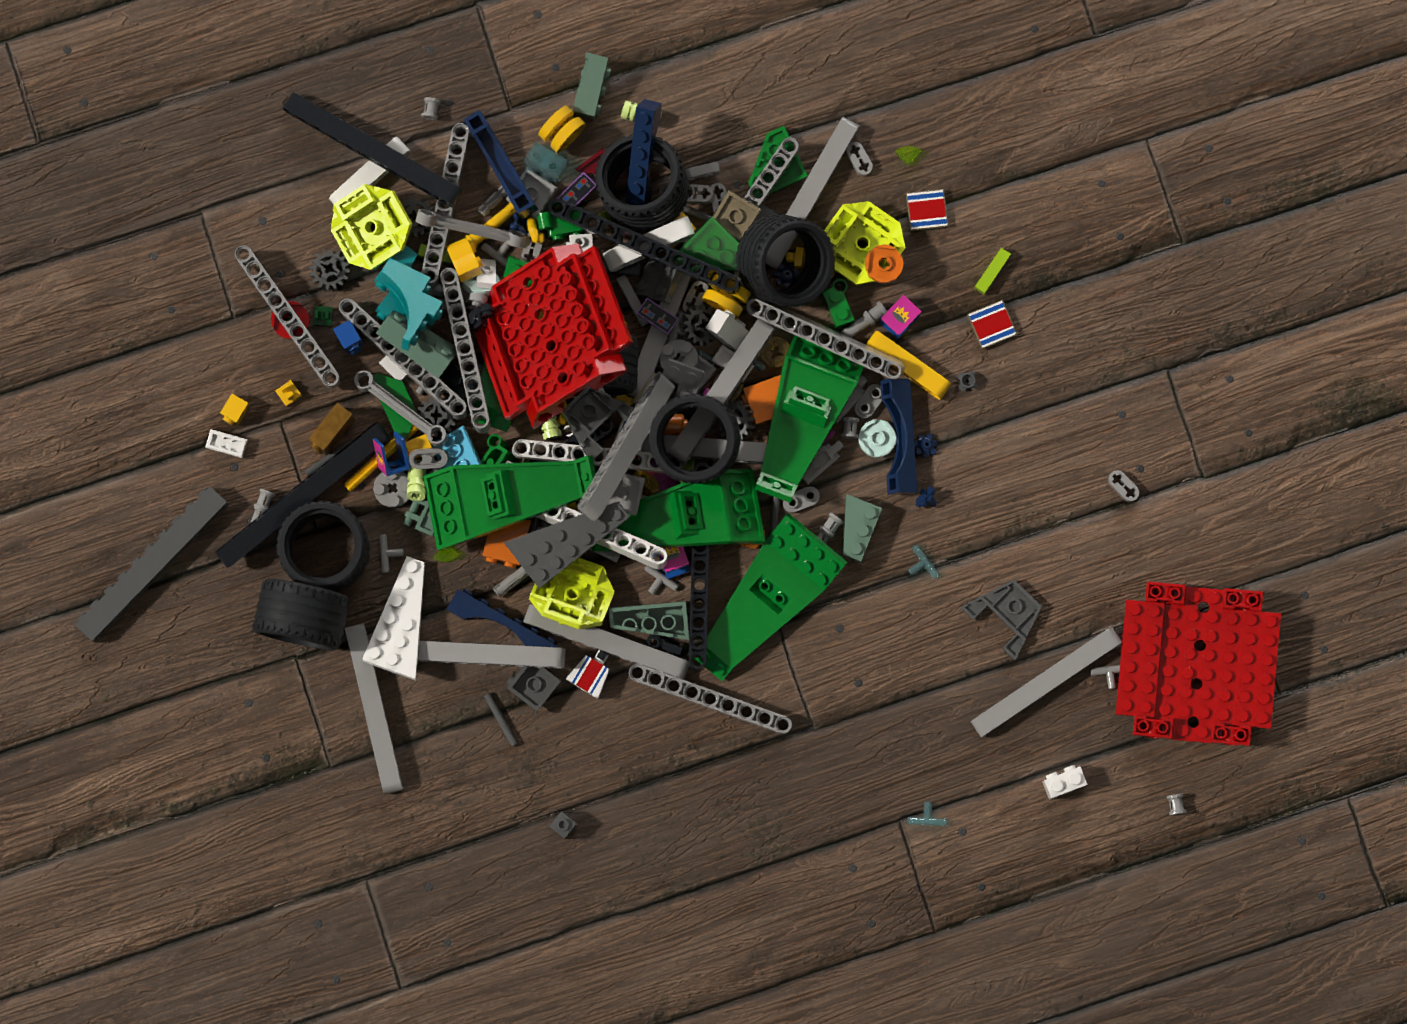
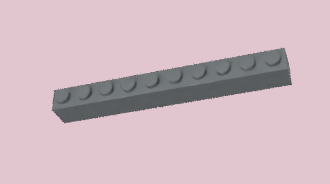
(151, 564)

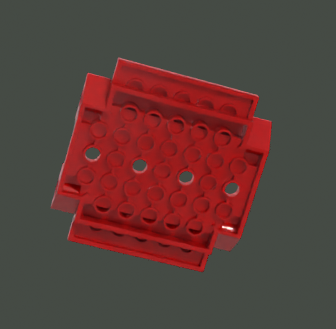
(578, 317)
(1233, 667)

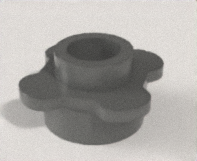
(962, 379)

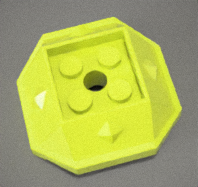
(353, 223)
(858, 223)
(589, 594)

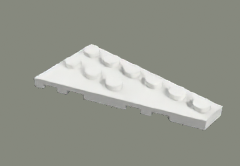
(398, 629)

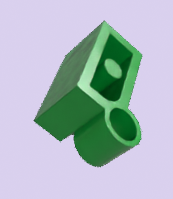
(556, 228)
(838, 306)
(497, 454)

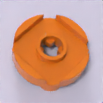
(892, 257)

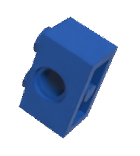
(349, 338)

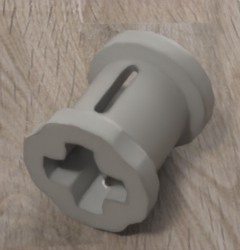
(430, 108)
(850, 428)
(1176, 804)

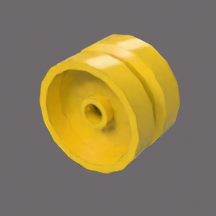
(562, 129)
(723, 301)

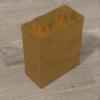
(331, 429)

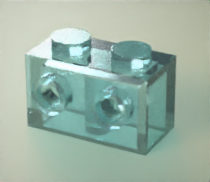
(545, 162)

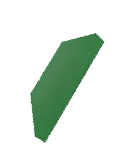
(399, 391)

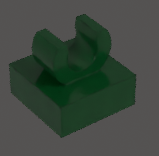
(322, 316)

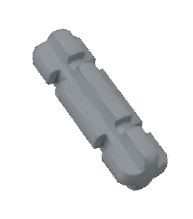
(492, 201)

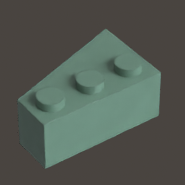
(591, 86)
(858, 527)

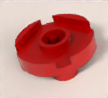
(301, 313)

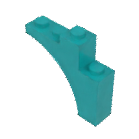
(412, 291)
(391, 301)

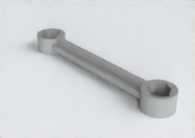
(431, 219)
(401, 408)

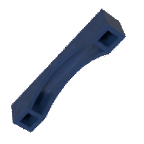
(645, 129)
(501, 164)
(897, 399)
(468, 608)

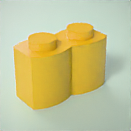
(464, 260)

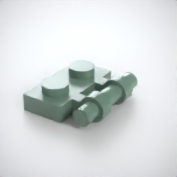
(424, 522)

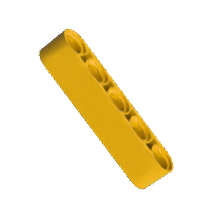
(914, 368)

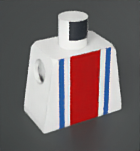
(590, 674)

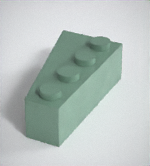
(430, 350)
(658, 618)

